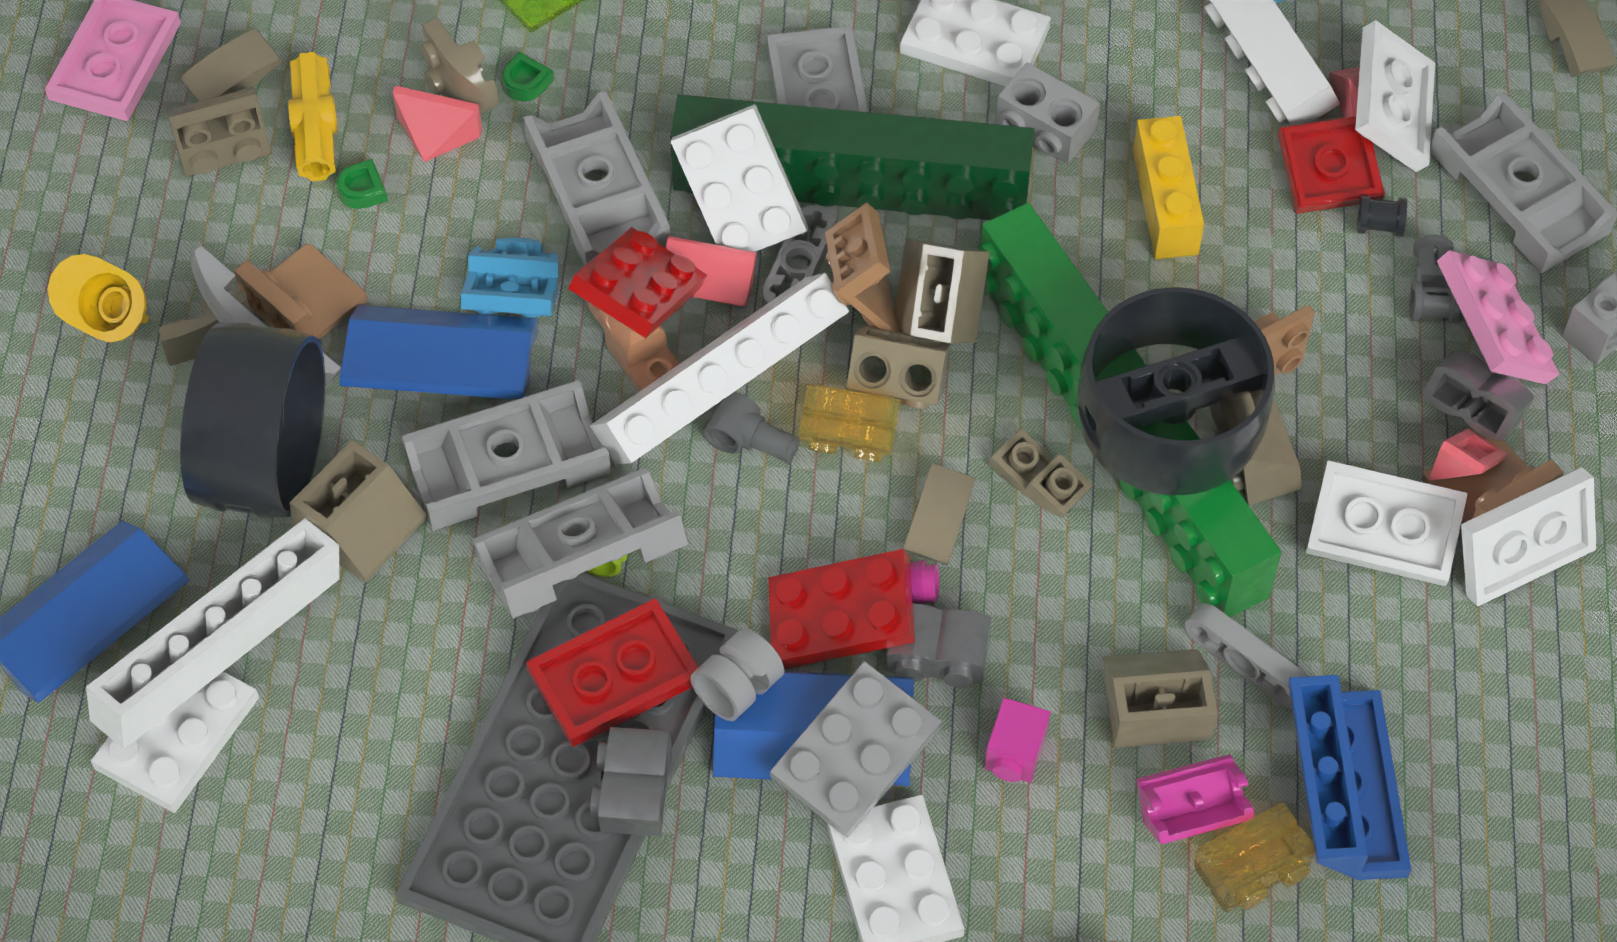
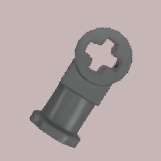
(1429, 289)

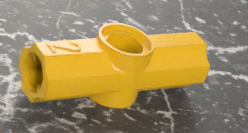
(312, 116)

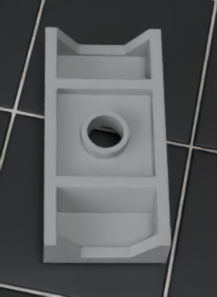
(603, 208)
(1551, 214)
(457, 462)
(541, 551)

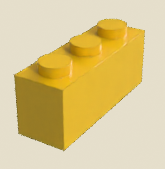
(1168, 187)

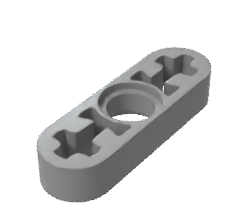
(799, 245)
(1243, 652)

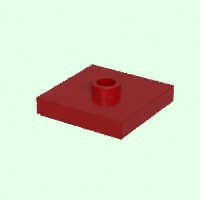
(1329, 165)

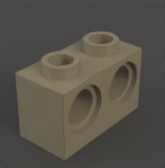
(899, 353)

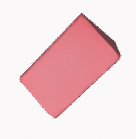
(727, 269)

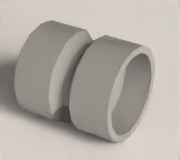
(735, 677)

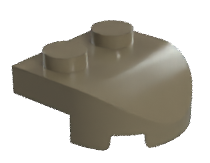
(456, 69)

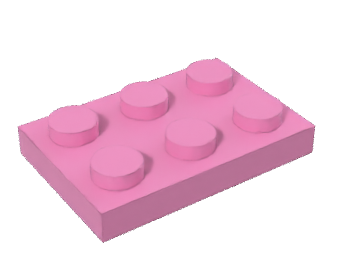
(113, 57)
(1498, 317)

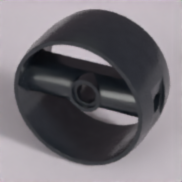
(1228, 364)
(252, 418)

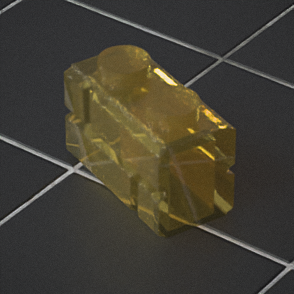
(851, 421)
(1255, 858)

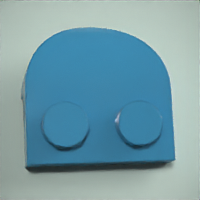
(512, 279)

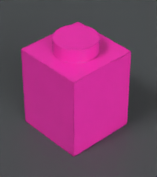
(1017, 741)

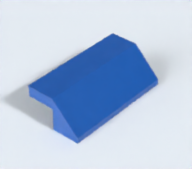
(438, 352)
(85, 609)
(775, 722)
(1349, 779)

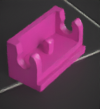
(1194, 799)

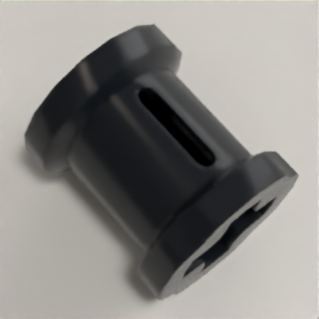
(1382, 215)

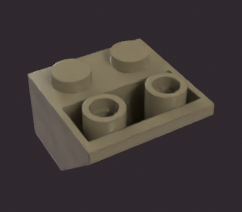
(219, 132)
(941, 291)
(1274, 465)
(360, 508)
(1159, 698)

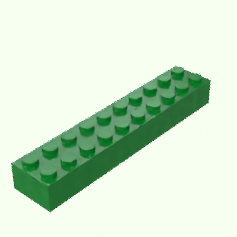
(1055, 314)

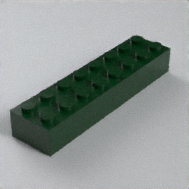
(882, 158)

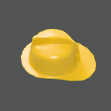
(97, 298)

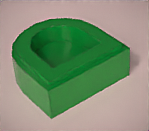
(525, 78)
(361, 186)

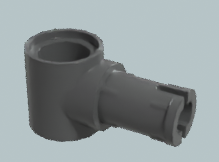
(739, 424)

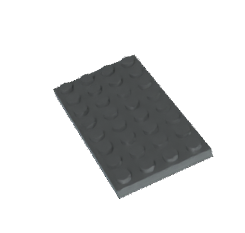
(516, 828)

